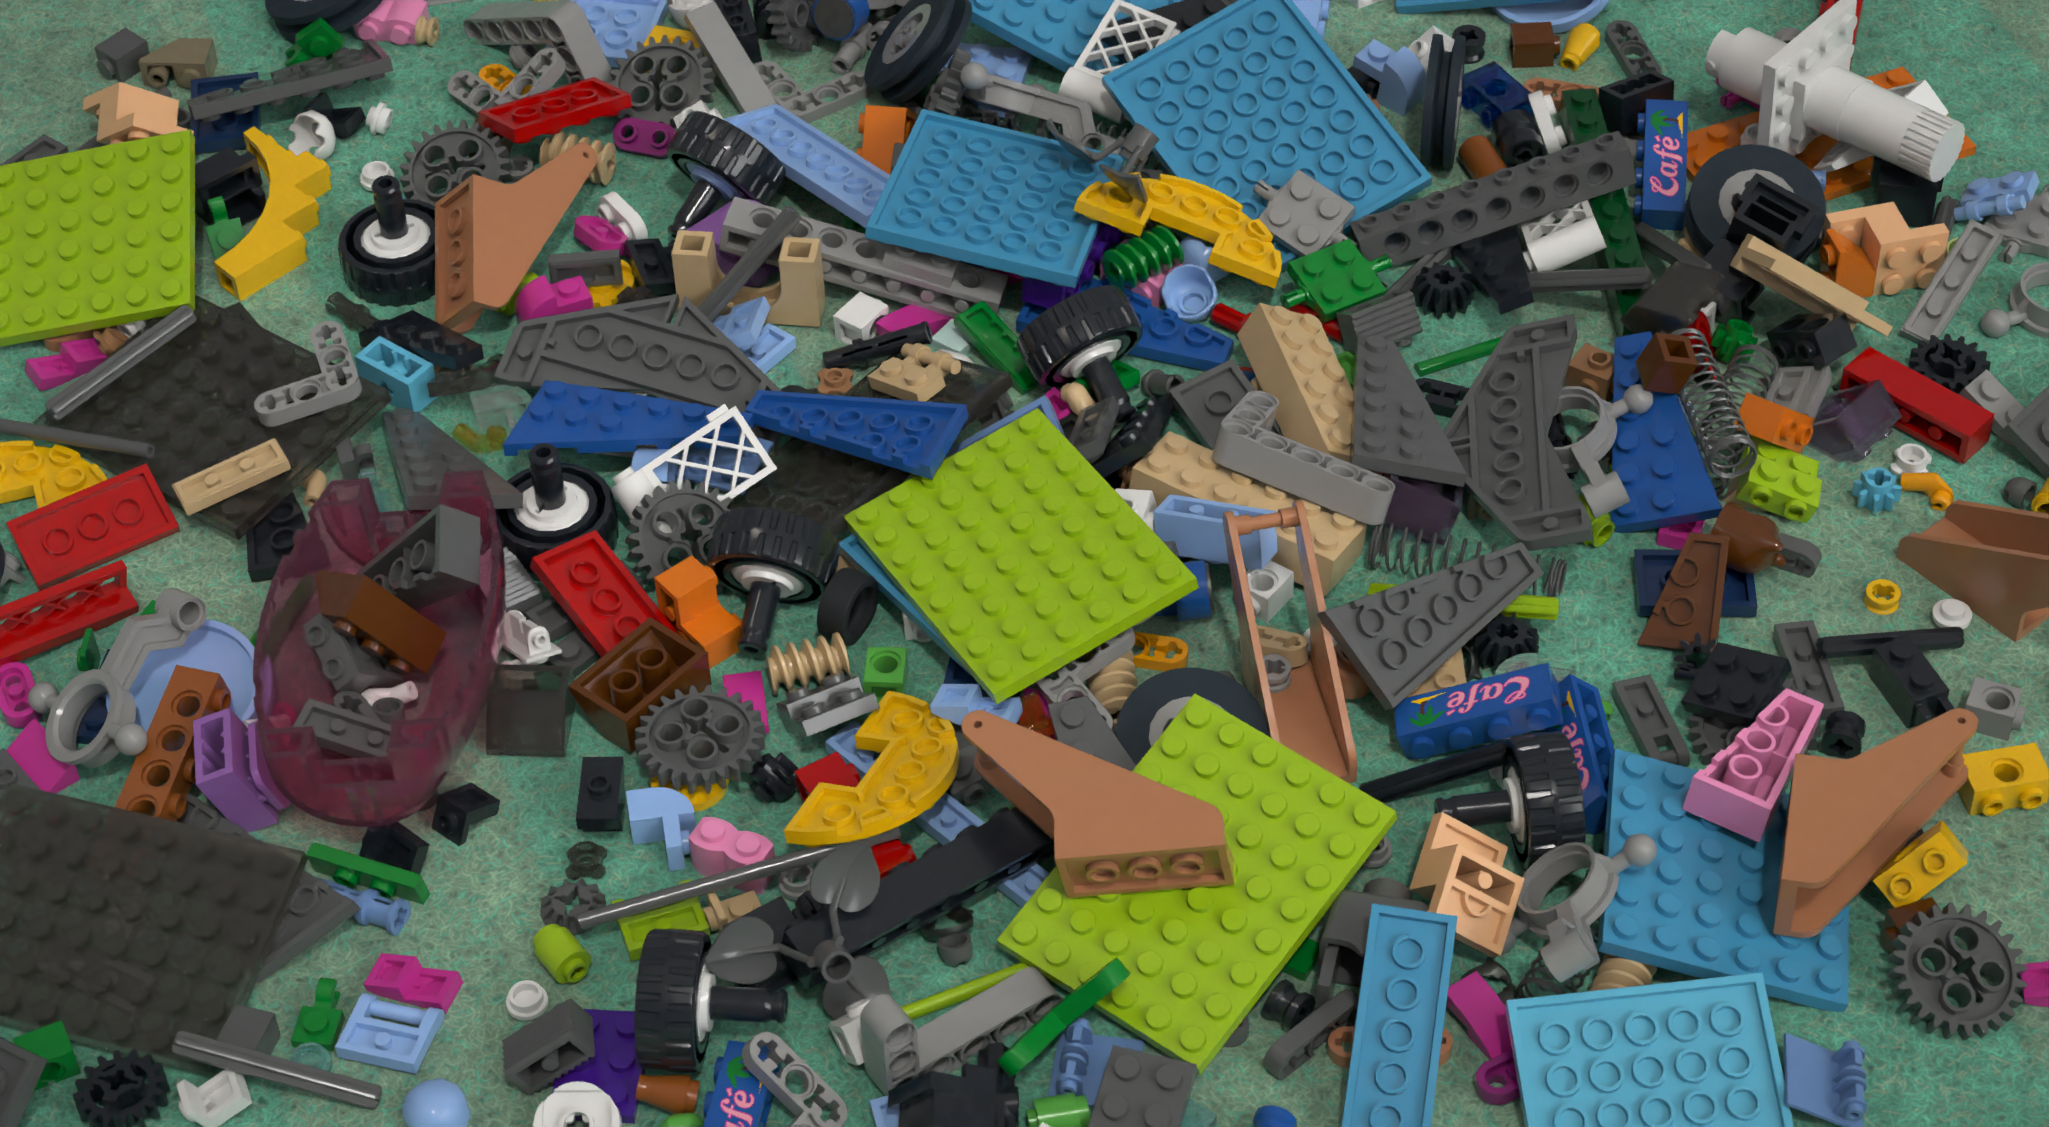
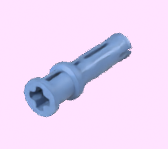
(376, 909)

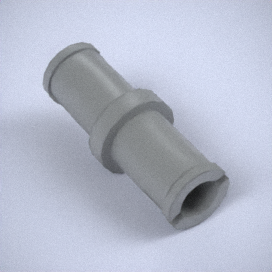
(850, 50)

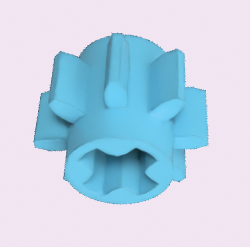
(1876, 490)

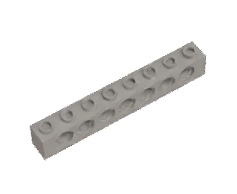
(857, 262)

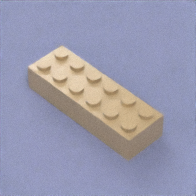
(1305, 376)
(1189, 471)

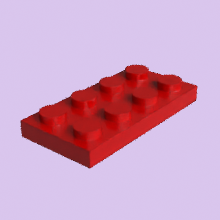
(555, 109)
(92, 527)
(596, 590)

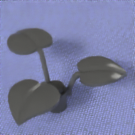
(1134, 151)
(842, 878)

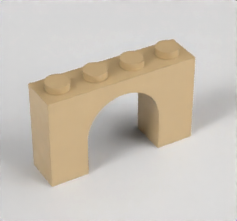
(793, 300)

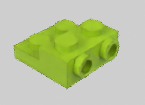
(1780, 481)

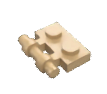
(908, 378)

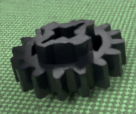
(1949, 361)
(122, 1091)

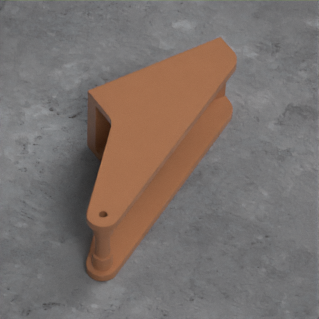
(495, 231)
(1989, 561)
(1313, 709)
(1859, 813)
(1106, 822)

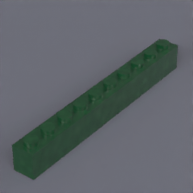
(1583, 121)

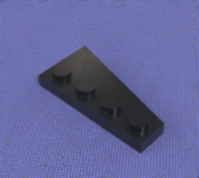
(1184, 13)
(1497, 268)
(425, 339)
(1136, 436)
(273, 538)

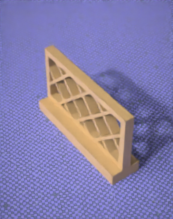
(1802, 284)

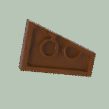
(1691, 595)

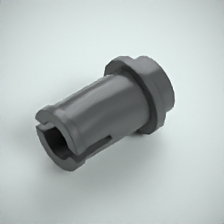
(1158, 383)

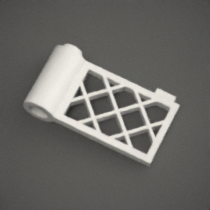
(1086, 83)
(1564, 241)
(633, 485)

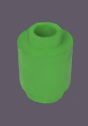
(1059, 1111)

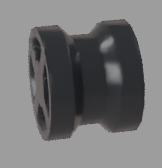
(1475, 41)
(1843, 734)
(1288, 1004)

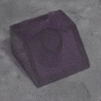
(1853, 421)
(1424, 506)

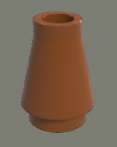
(668, 1092)

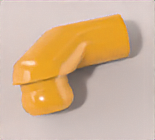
(1933, 486)

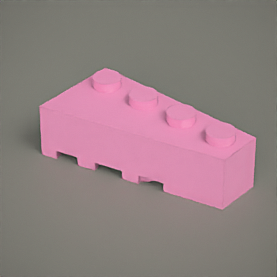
(1753, 772)

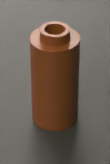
(1480, 157)

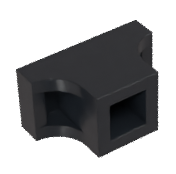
(601, 795)

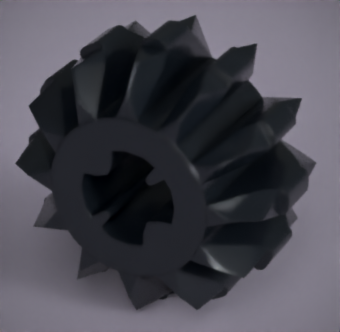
(1443, 290)
(1503, 639)

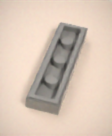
(728, 58)
(1952, 283)

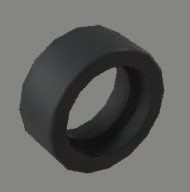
(847, 605)

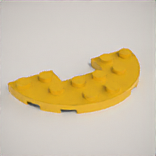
(1196, 209)
(43, 472)
(905, 780)

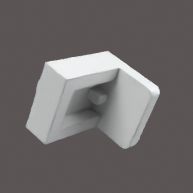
(214, 1100)

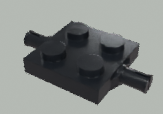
(1733, 683)

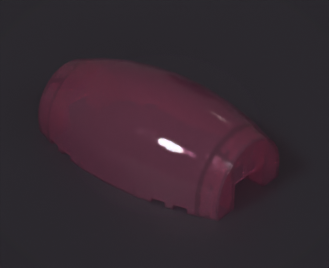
(423, 747)

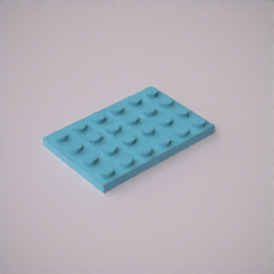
(1650, 1056)

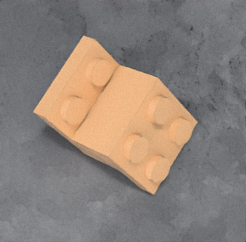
(131, 113)
(1899, 254)
(1466, 879)

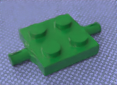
(1335, 279)

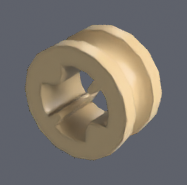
(427, 30)

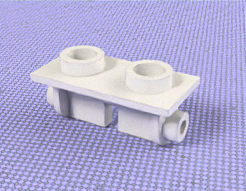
(527, 639)

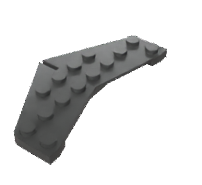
(637, 351)
(1505, 438)

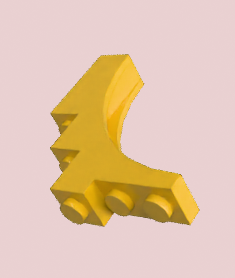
(291, 210)

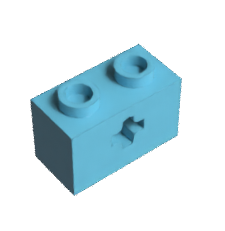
(398, 372)

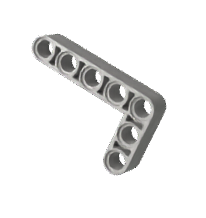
(543, 22)
(1255, 451)
(901, 1052)

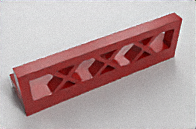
(64, 619)

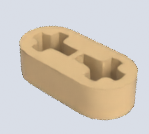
(1283, 643)

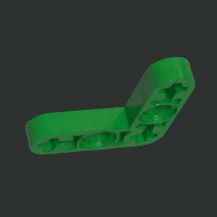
(1061, 1015)

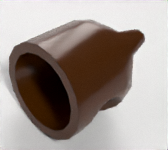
(1752, 540)

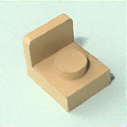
(722, 912)

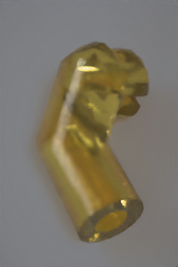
(480, 442)

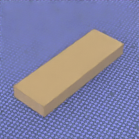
(231, 476)

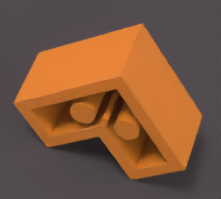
(881, 130)
(692, 606)

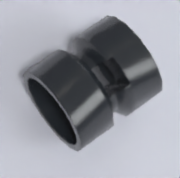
(1517, 137)

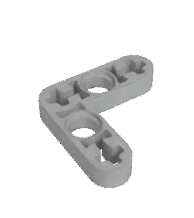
(536, 66)
(808, 105)
(325, 384)
(1070, 683)
(779, 1051)

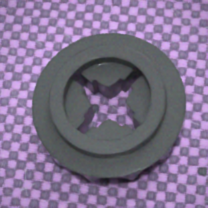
(554, 904)

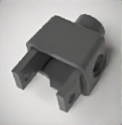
(1346, 932)

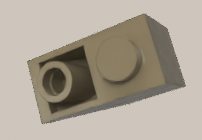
(185, 57)

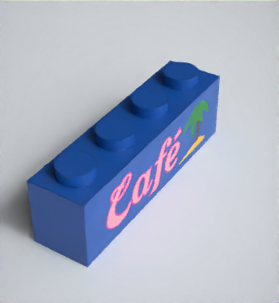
(1663, 164)
(1478, 712)
(1591, 743)
(738, 1095)

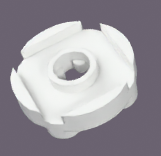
(575, 1100)

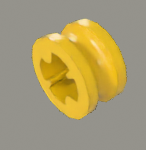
(1882, 588)

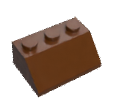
(379, 621)
(635, 675)

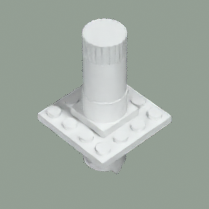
(1811, 92)

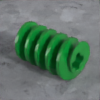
(1142, 257)

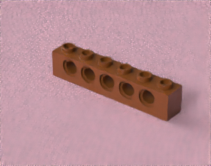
(172, 727)

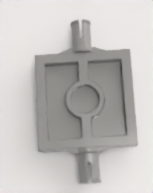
(1304, 214)
(2025, 229)

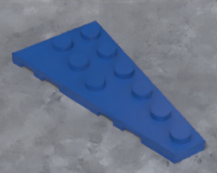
(1164, 335)
(611, 421)
(885, 431)
(1656, 455)

